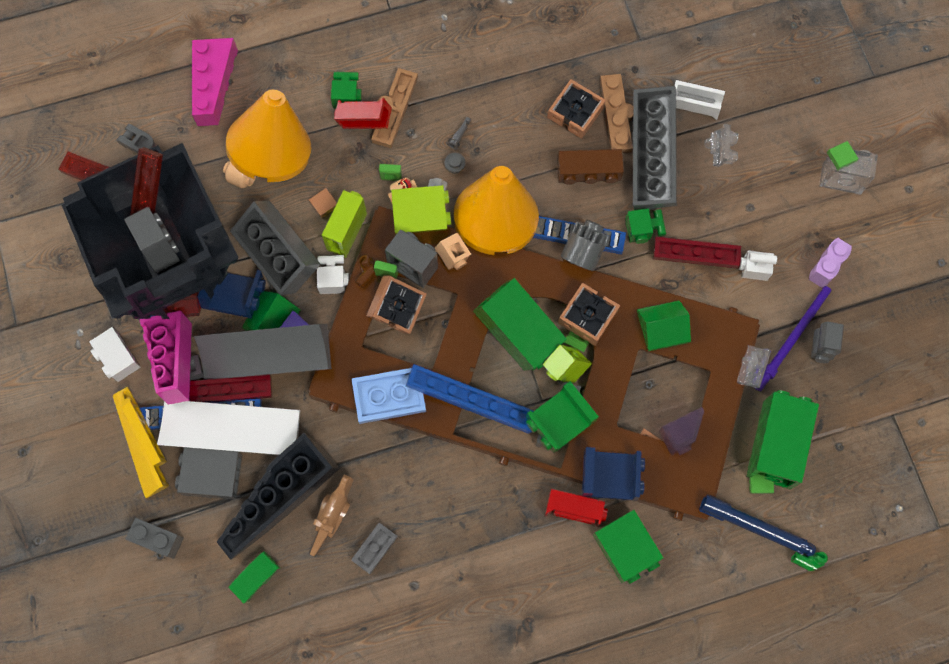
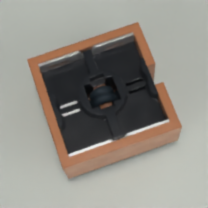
(576, 108)
(396, 304)
(588, 314)

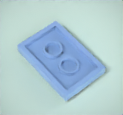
(386, 396)

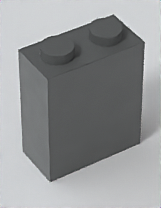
(209, 473)

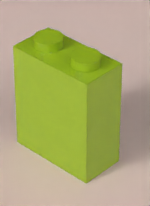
(420, 209)
(344, 223)

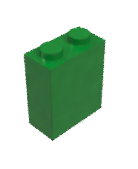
(628, 547)

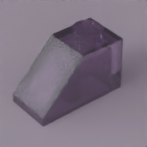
(682, 432)

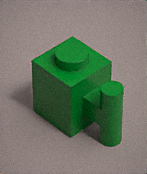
(345, 89)
(641, 226)

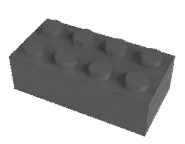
(275, 247)

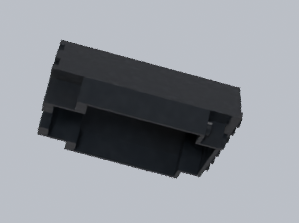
(113, 255)

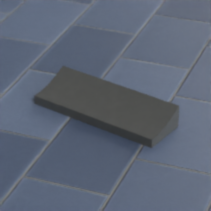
(654, 148)
(264, 351)

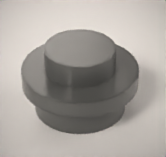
(454, 163)

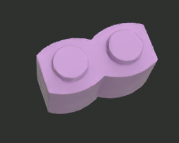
(830, 262)

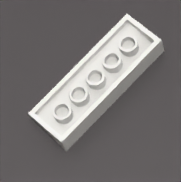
(228, 427)

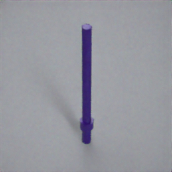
(771, 369)

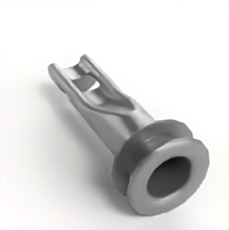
(454, 141)

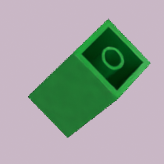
(520, 325)
(783, 439)

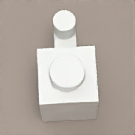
(757, 265)
(332, 278)

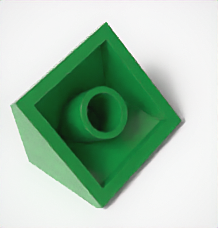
(271, 312)
(665, 325)

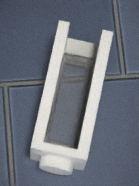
(698, 99)

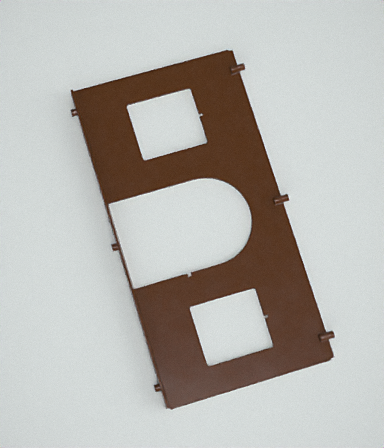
(716, 345)

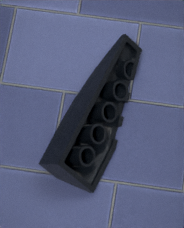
(281, 490)

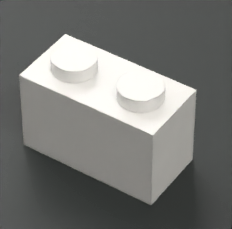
(114, 355)

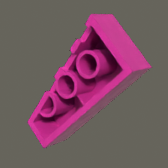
(210, 77)
(169, 355)

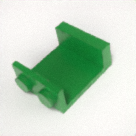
(561, 418)

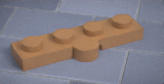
(398, 99)
(617, 113)

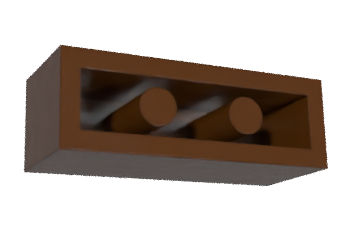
(590, 166)

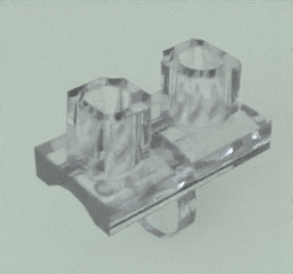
(720, 146)
(753, 366)

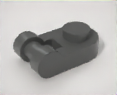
(141, 139)

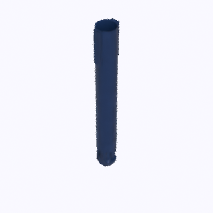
(723, 511)

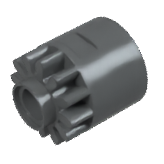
(585, 245)

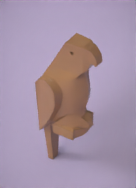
(332, 513)

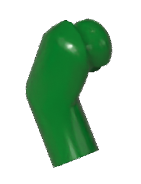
(810, 562)

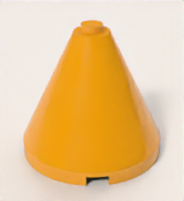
(269, 140)
(496, 213)

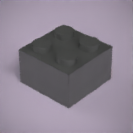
(153, 239)
(412, 258)

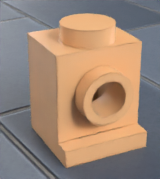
(453, 252)

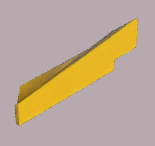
(142, 444)

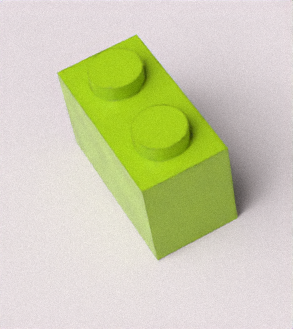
(566, 364)

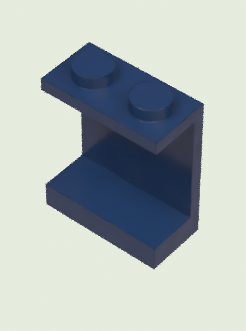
(235, 295)
(612, 475)

